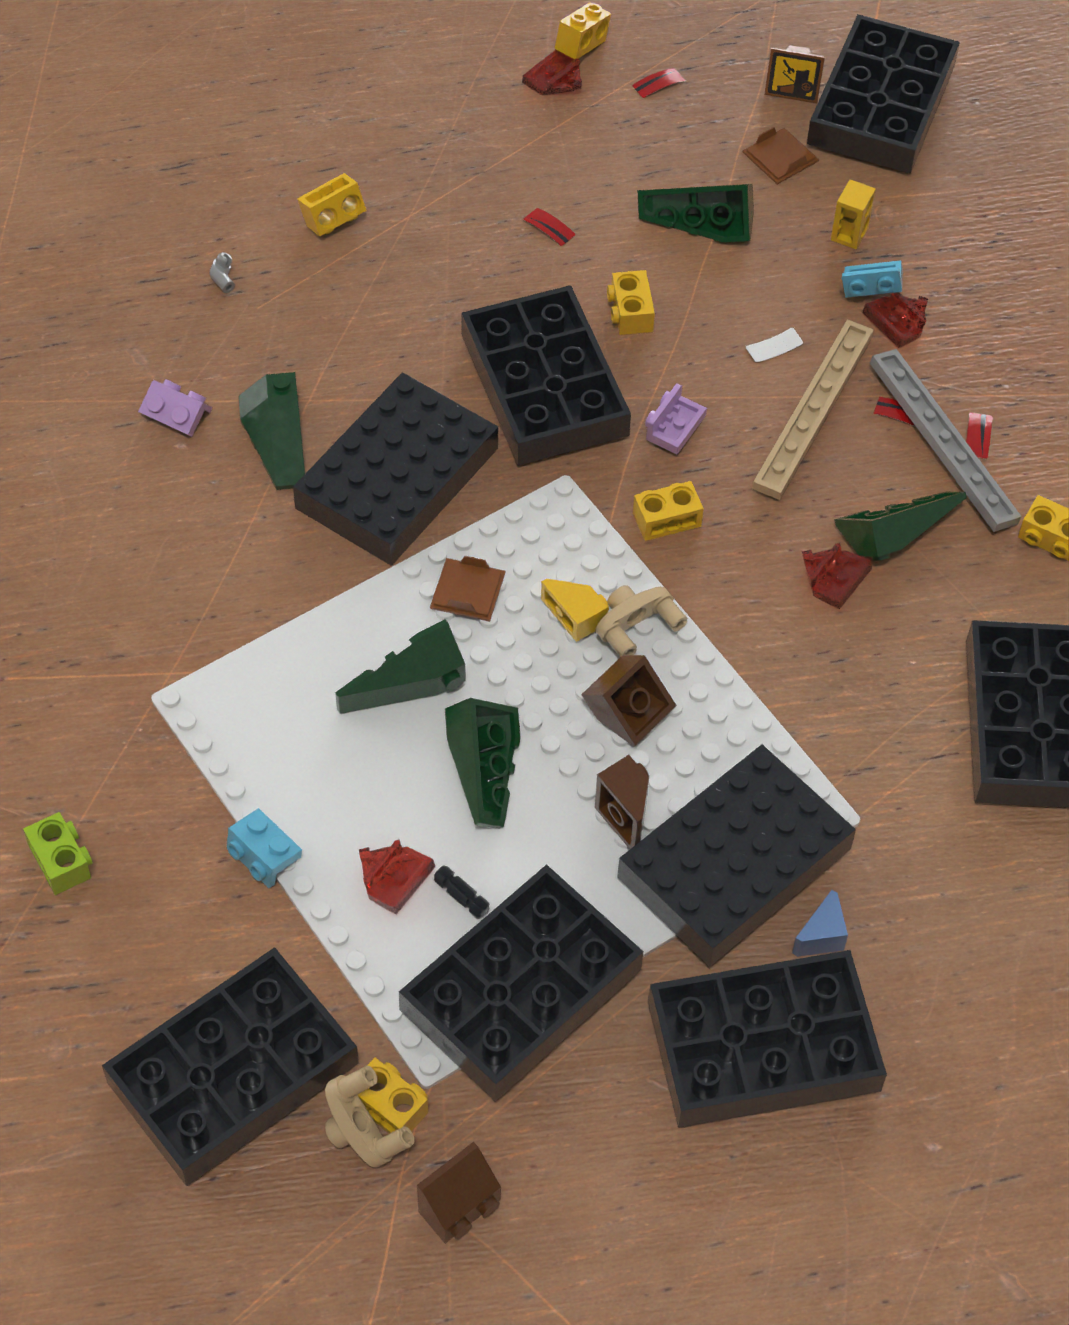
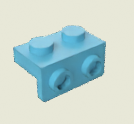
(872, 279)
(261, 847)

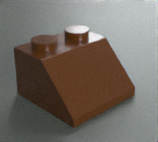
(629, 698)
(623, 798)
(458, 1194)

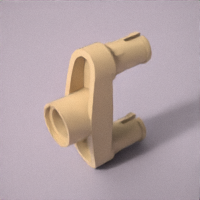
(633, 608)
(355, 1126)

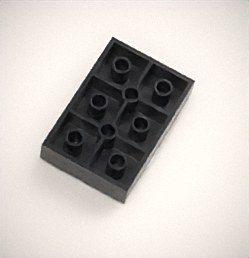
(883, 93)
(545, 375)
(396, 468)
(1019, 712)
(735, 854)
(520, 981)
(765, 1038)
(230, 1065)

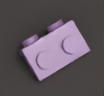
(174, 408)
(674, 420)

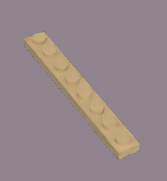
(812, 410)

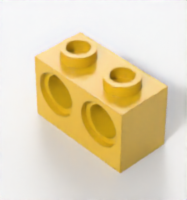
(582, 30)
(330, 200)
(853, 214)
(632, 302)
(668, 510)
(1047, 527)
(397, 1091)

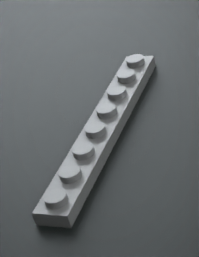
(945, 440)

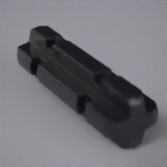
(461, 891)

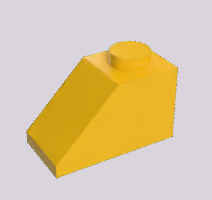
(574, 606)

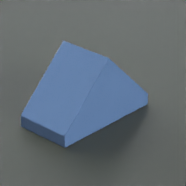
(824, 930)

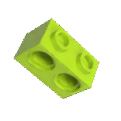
(54, 854)

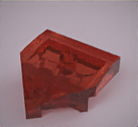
(554, 75)
(898, 317)
(835, 574)
(394, 874)

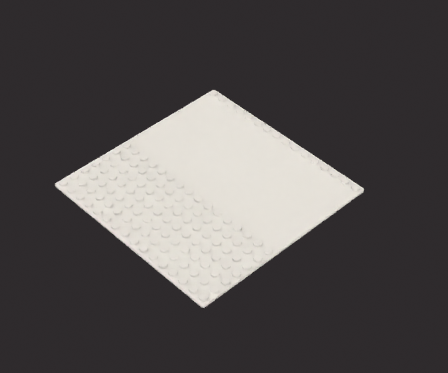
(337, 783)

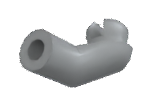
(220, 270)

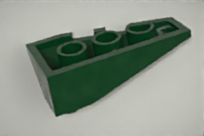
(709, 211)
(273, 422)
(892, 529)
(419, 671)
(483, 747)

